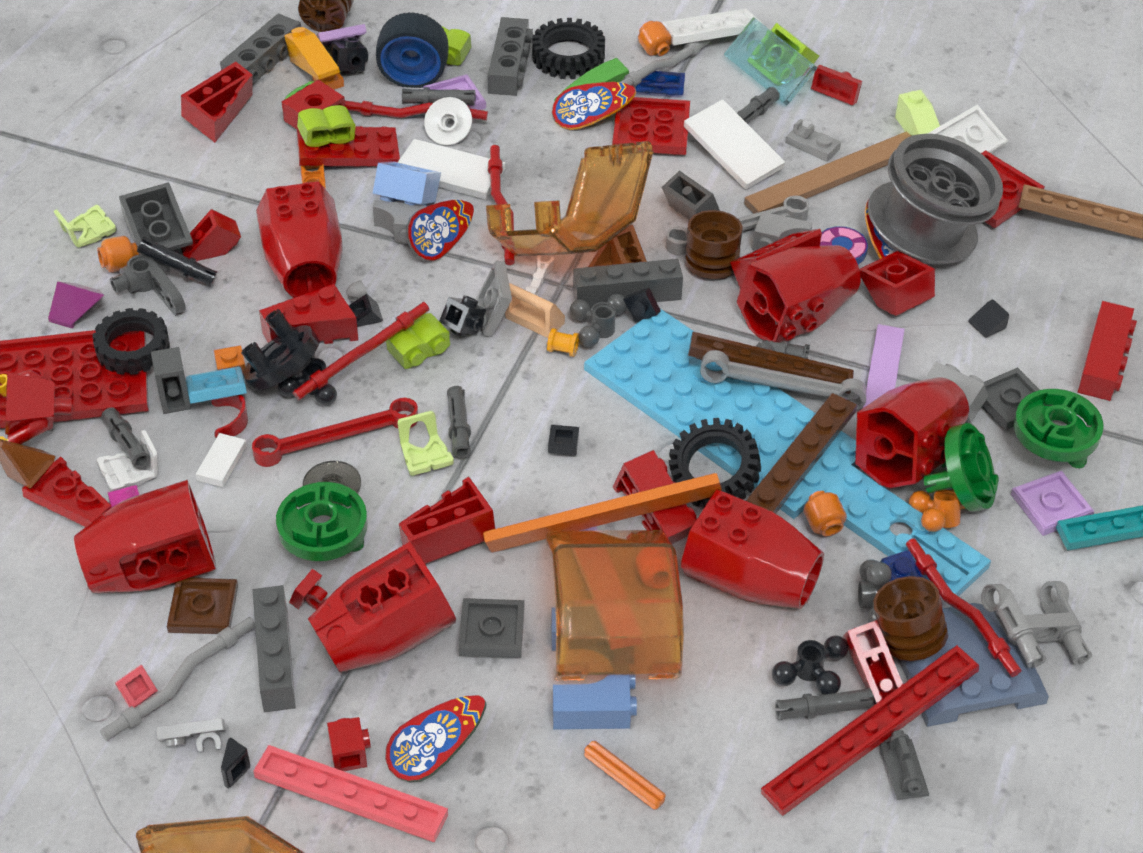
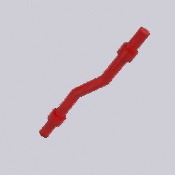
(367, 109)
(495, 168)
(320, 378)
(996, 645)

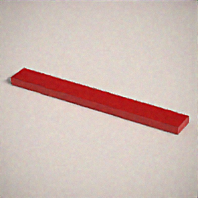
(869, 730)

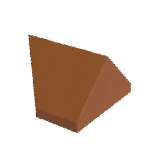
(620, 250)
(24, 462)

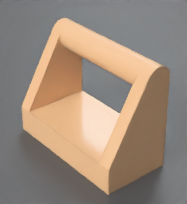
(533, 312)

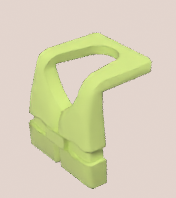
(92, 223)
(433, 455)

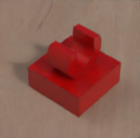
(309, 591)

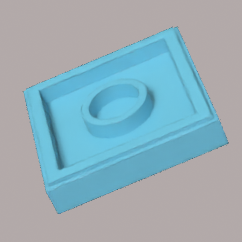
(215, 384)

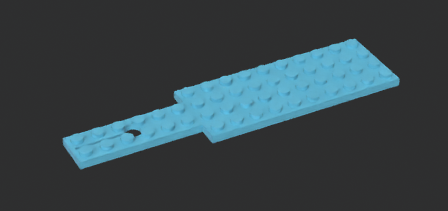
(658, 377)

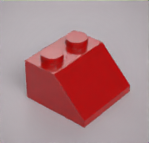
(898, 282)

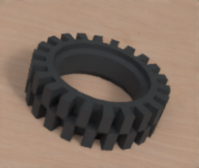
(568, 31)
(718, 433)

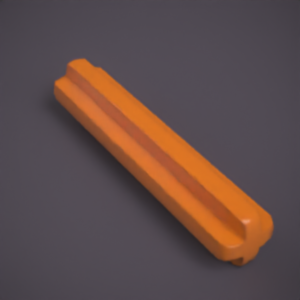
(624, 775)

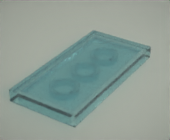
(770, 60)

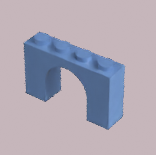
(593, 705)

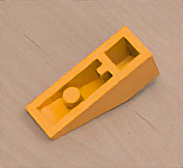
(309, 53)

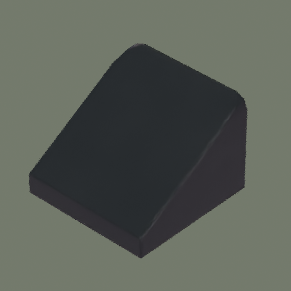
(366, 311)
(990, 319)
(234, 762)

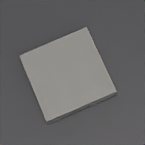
(494, 297)

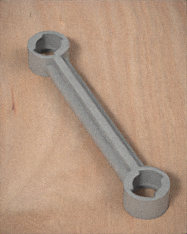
(793, 207)
(778, 379)

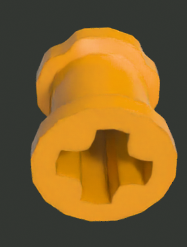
(563, 342)

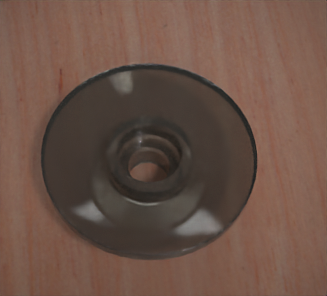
(335, 472)

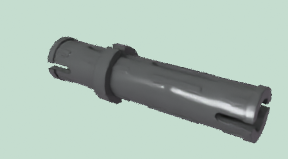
(427, 95)
(759, 104)
(459, 429)
(121, 431)
(823, 704)

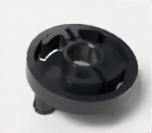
(282, 356)

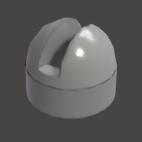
(356, 291)

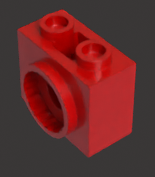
(313, 96)

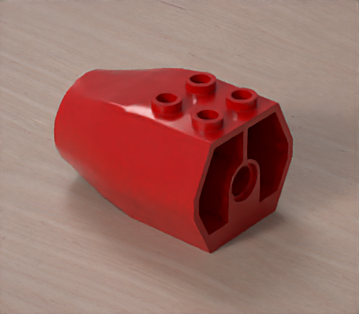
(300, 236)
(797, 290)
(906, 429)
(146, 542)
(751, 554)
(382, 611)

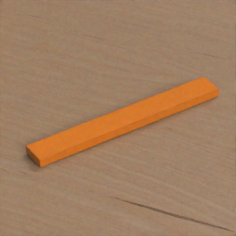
(603, 512)

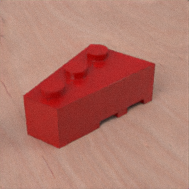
(217, 100)
(321, 310)
(649, 473)
(449, 524)

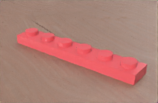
(351, 793)

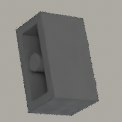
(688, 196)
(171, 380)

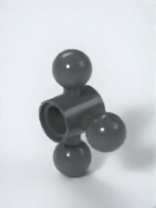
(601, 316)
(875, 576)

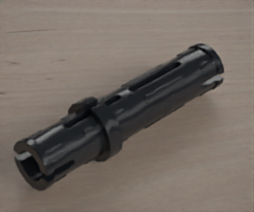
(170, 258)

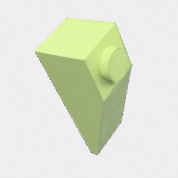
(916, 113)

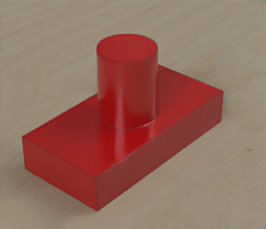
(836, 84)

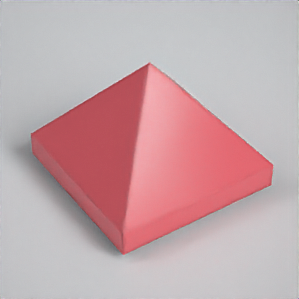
(136, 686)

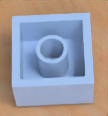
(406, 183)

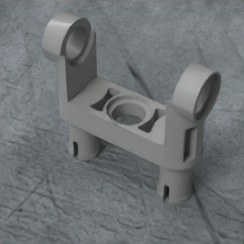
(1028, 630)

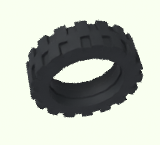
(126, 322)

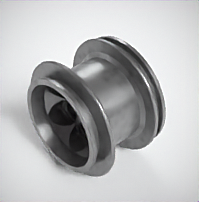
(935, 198)

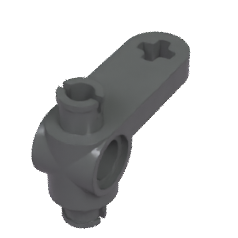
(145, 275)

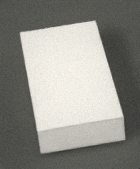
(221, 460)

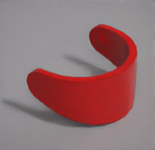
(240, 422)

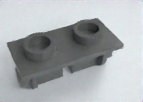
(904, 767)

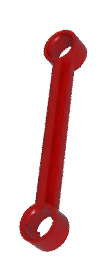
(330, 433)

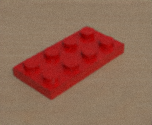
(368, 148)

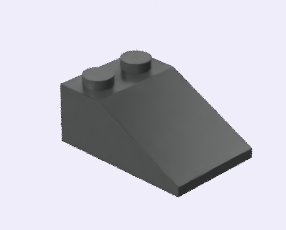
(156, 216)

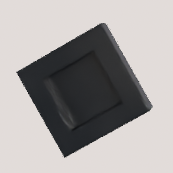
(642, 305)
(563, 440)

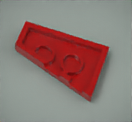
(67, 494)

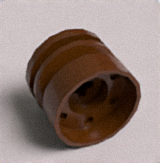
(324, 14)
(713, 243)
(911, 618)

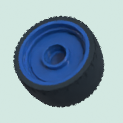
(412, 50)

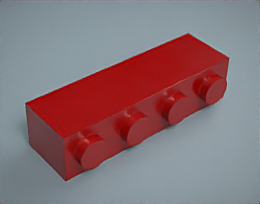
(1106, 351)

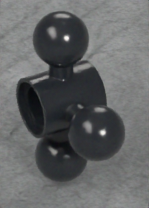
(324, 396)
(827, 682)

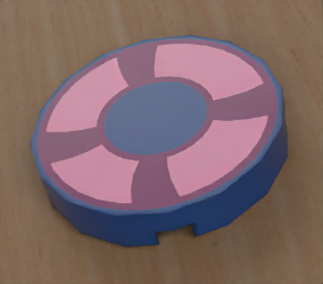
(847, 238)

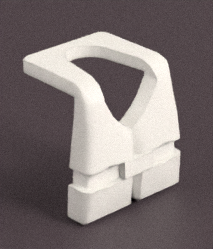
(119, 469)

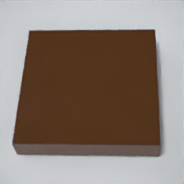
(202, 605)

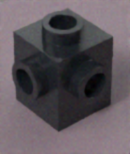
(349, 55)
(463, 315)

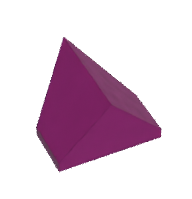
(71, 302)

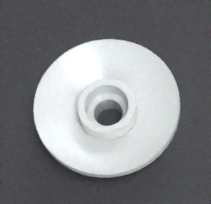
(440, 114)

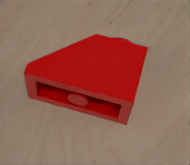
(212, 237)

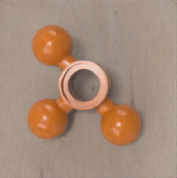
(937, 513)

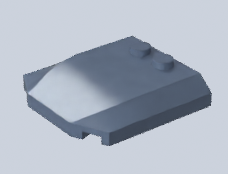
(990, 685)

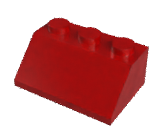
(797, 239)

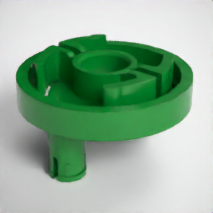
(1055, 442)
(968, 469)
(322, 540)

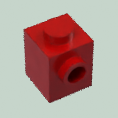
(348, 743)

